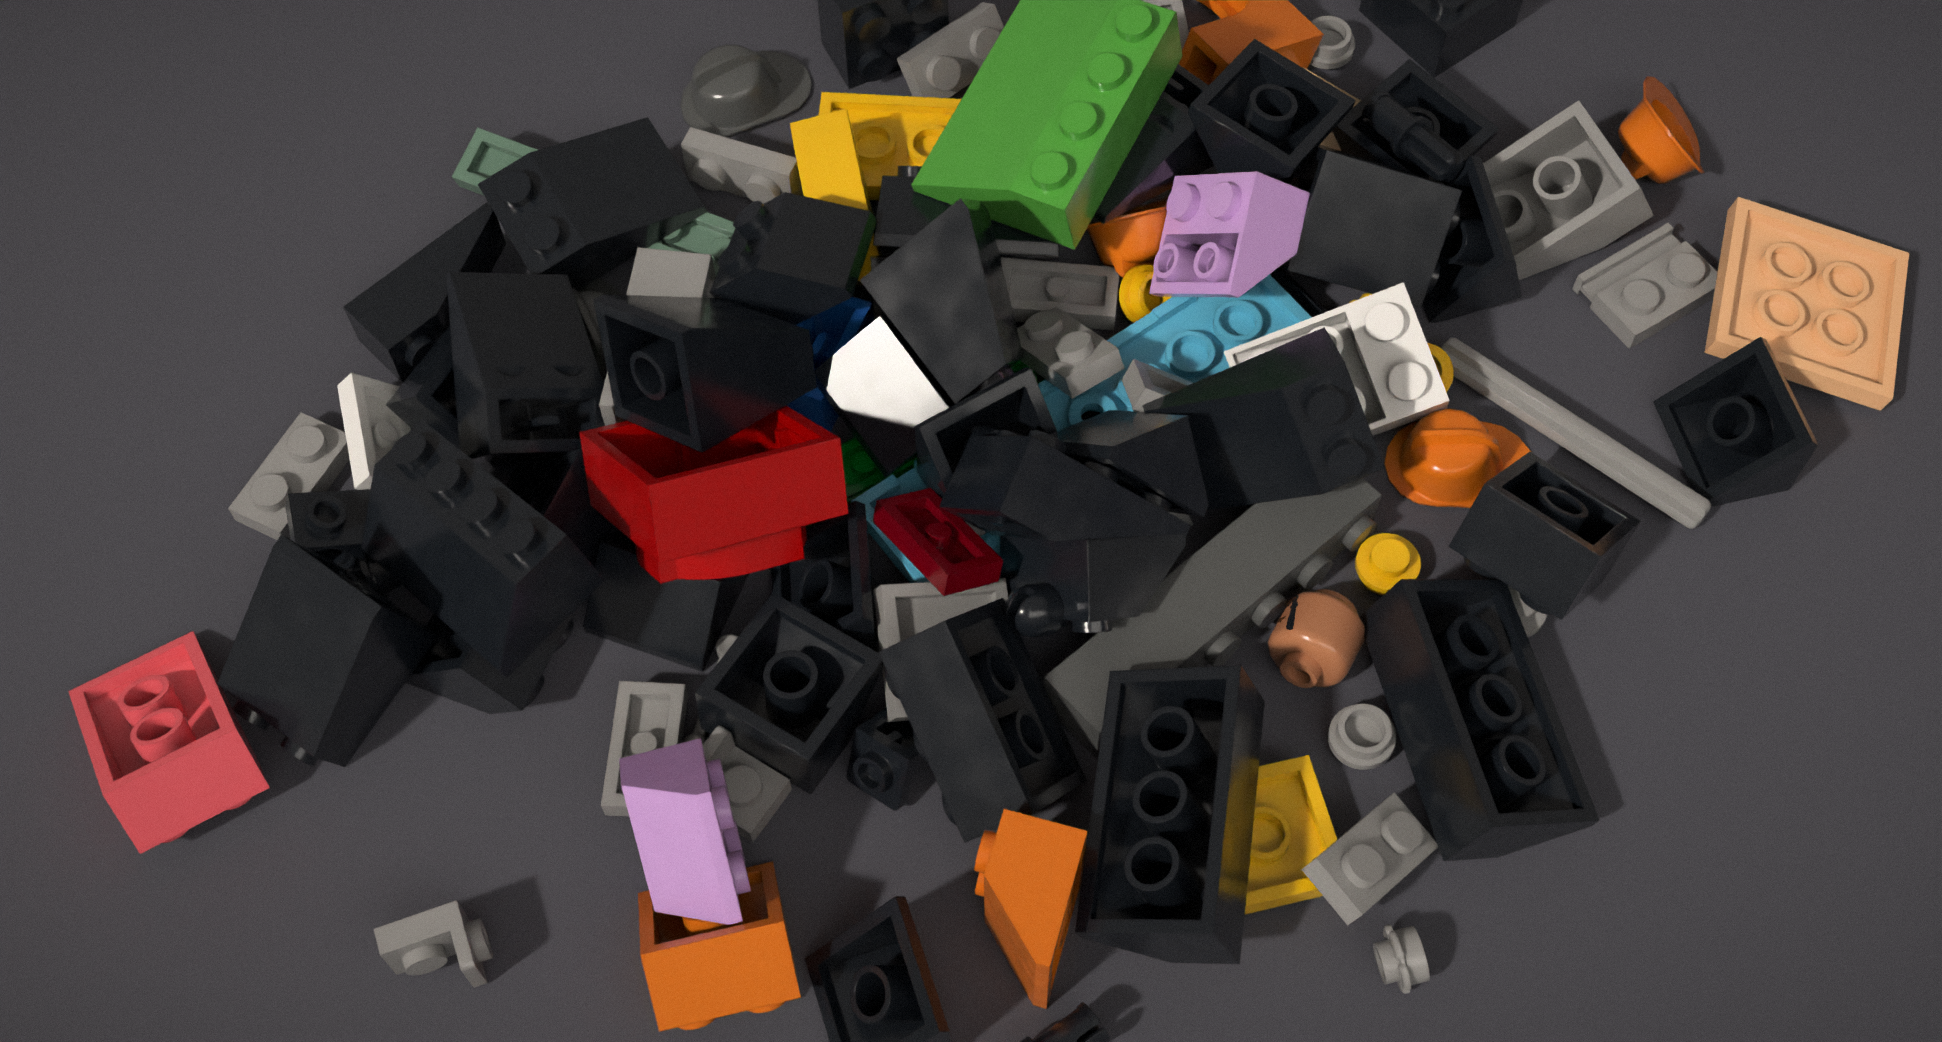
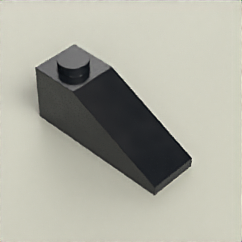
(410, 306)

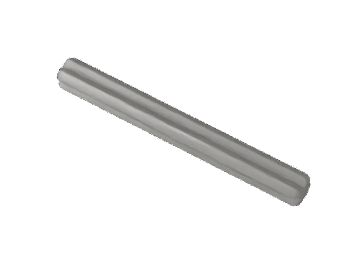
(1577, 435)

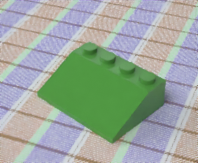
(1054, 113)

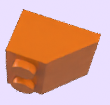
(1029, 892)
(719, 969)

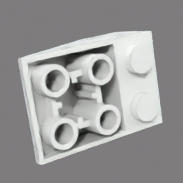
(1382, 354)

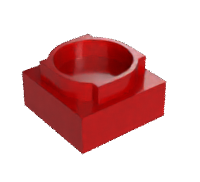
(721, 508)

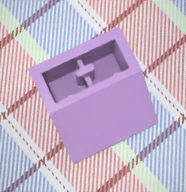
(1226, 233)
(685, 832)

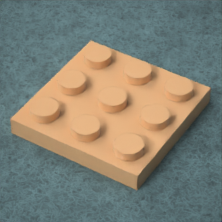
(1815, 296)

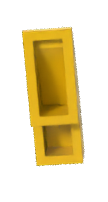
(831, 166)

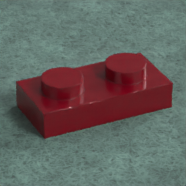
(937, 542)

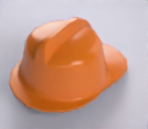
(1659, 137)
(1131, 237)
(1449, 458)

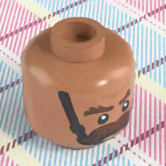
(1318, 637)

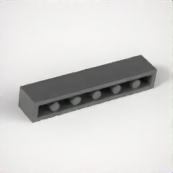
(1216, 598)

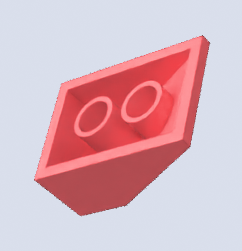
(166, 743)

